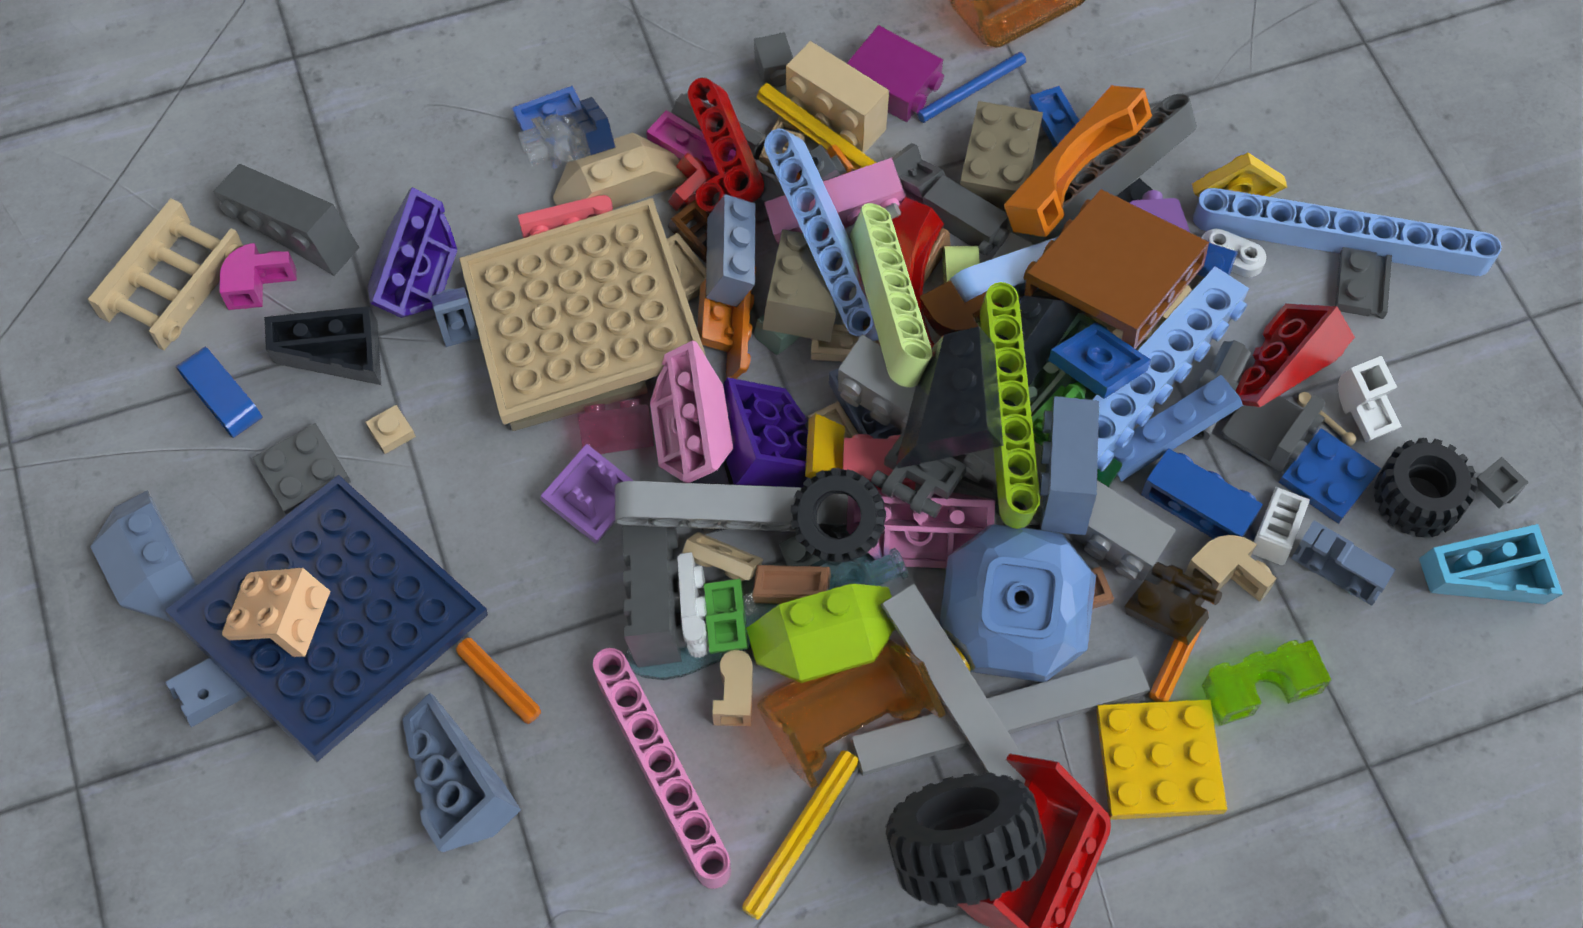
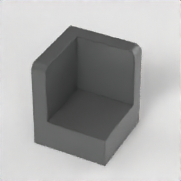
(1500, 483)

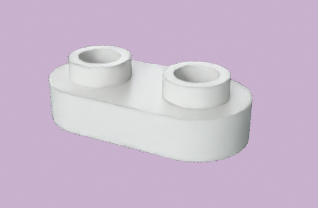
(1243, 265)

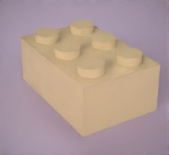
(838, 95)

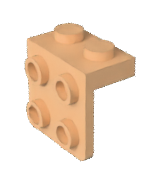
(278, 607)

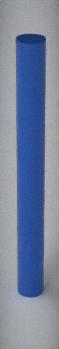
(971, 87)

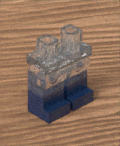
(568, 136)

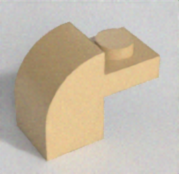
(1228, 559)

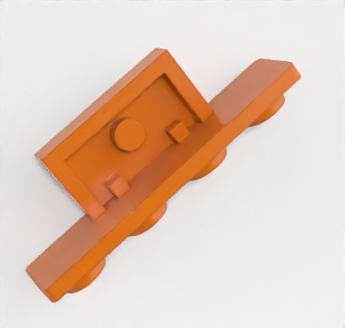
(726, 330)

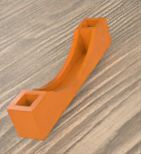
(1040, 199)

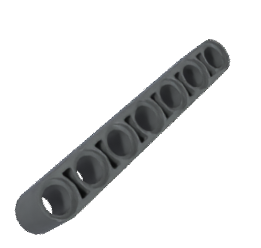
(1127, 160)

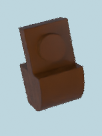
(947, 310)

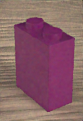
(901, 68)

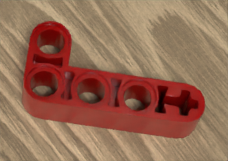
(721, 143)

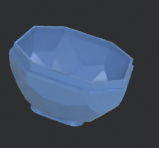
(1013, 638)

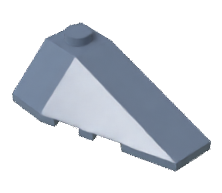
(457, 786)

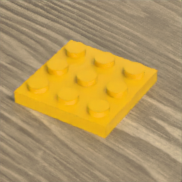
(1160, 759)

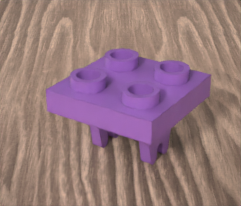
(586, 493)

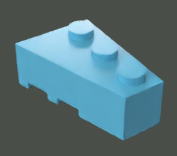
(1494, 566)

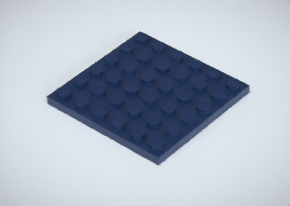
(379, 629)

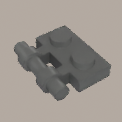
(934, 477)

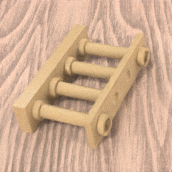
(141, 258)

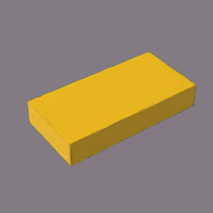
(824, 445)

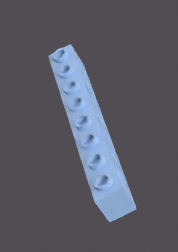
(1171, 349)

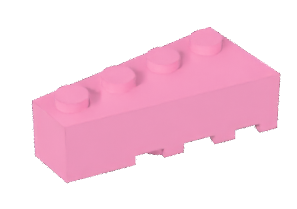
(848, 192)

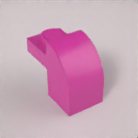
(247, 271)

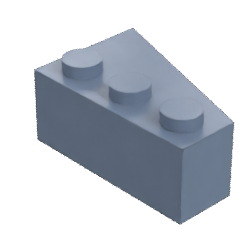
(1071, 465)

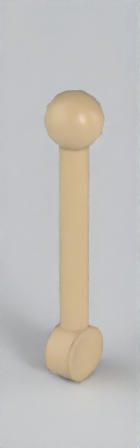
(1347, 437)

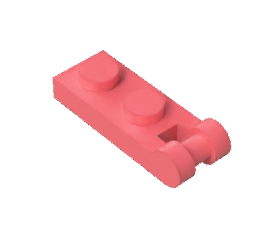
(560, 215)

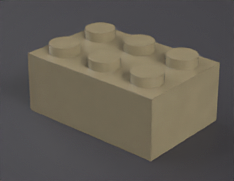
(1000, 151)

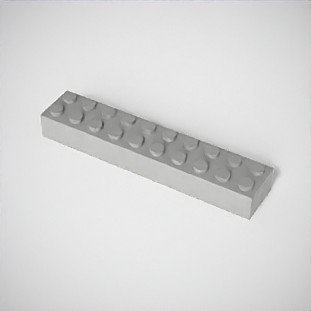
(1116, 527)

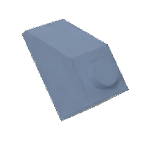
(454, 316)

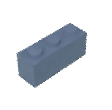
(730, 251)

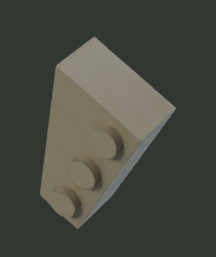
(797, 292)

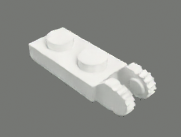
(692, 605)

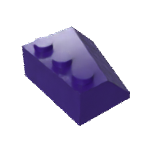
(765, 435)

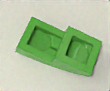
(725, 616)

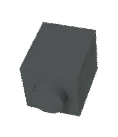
(771, 57)

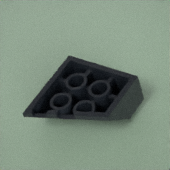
(954, 402)

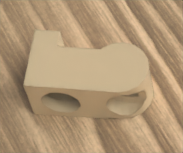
(737, 677)

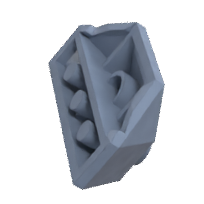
(142, 558)

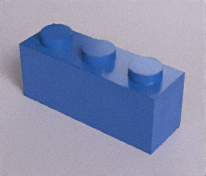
(1200, 497)

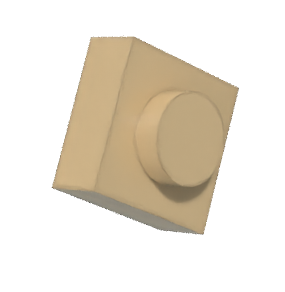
(390, 429)

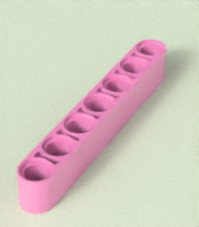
(665, 783)

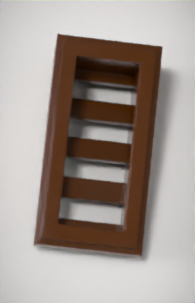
(678, 225)

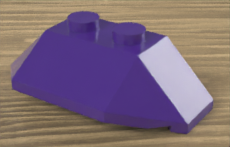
(413, 257)

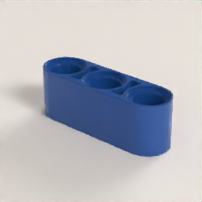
(219, 392)

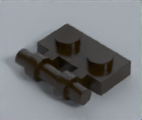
(1169, 612)

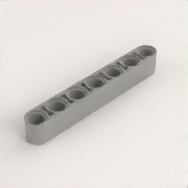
(718, 506)

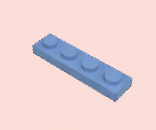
(1177, 425)

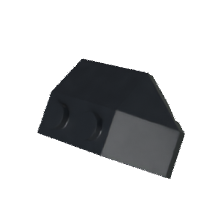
(1043, 326)

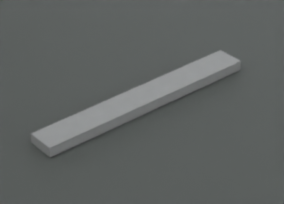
(1016, 710)

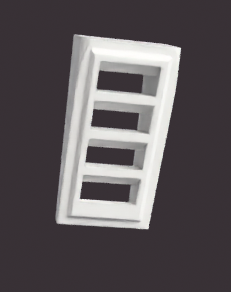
(1274, 545)

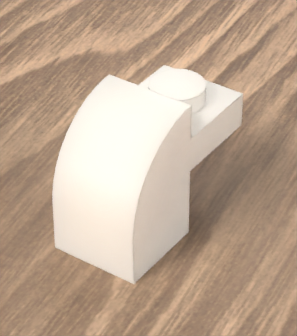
(1364, 394)

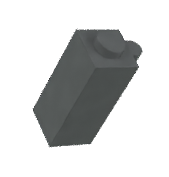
(968, 215)

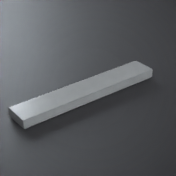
(953, 682)

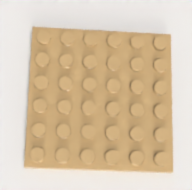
(578, 310)

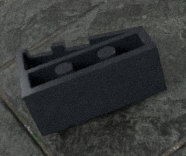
(327, 342)

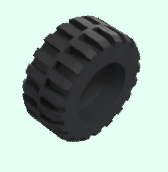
(966, 839)

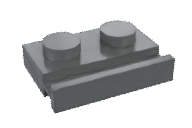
(1363, 282)

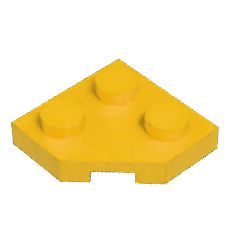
(1243, 175)

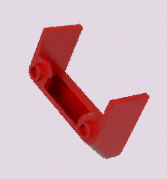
(1074, 838)

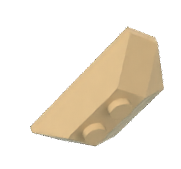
(622, 173)

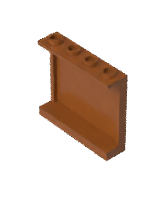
(1118, 265)

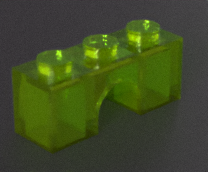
(1293, 668)

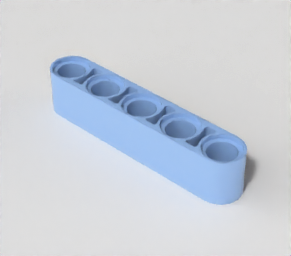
(1006, 268)

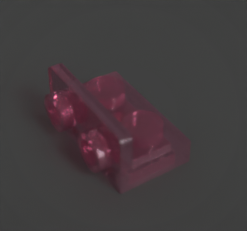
(616, 428)

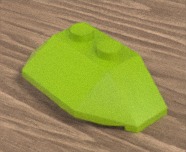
(823, 632)

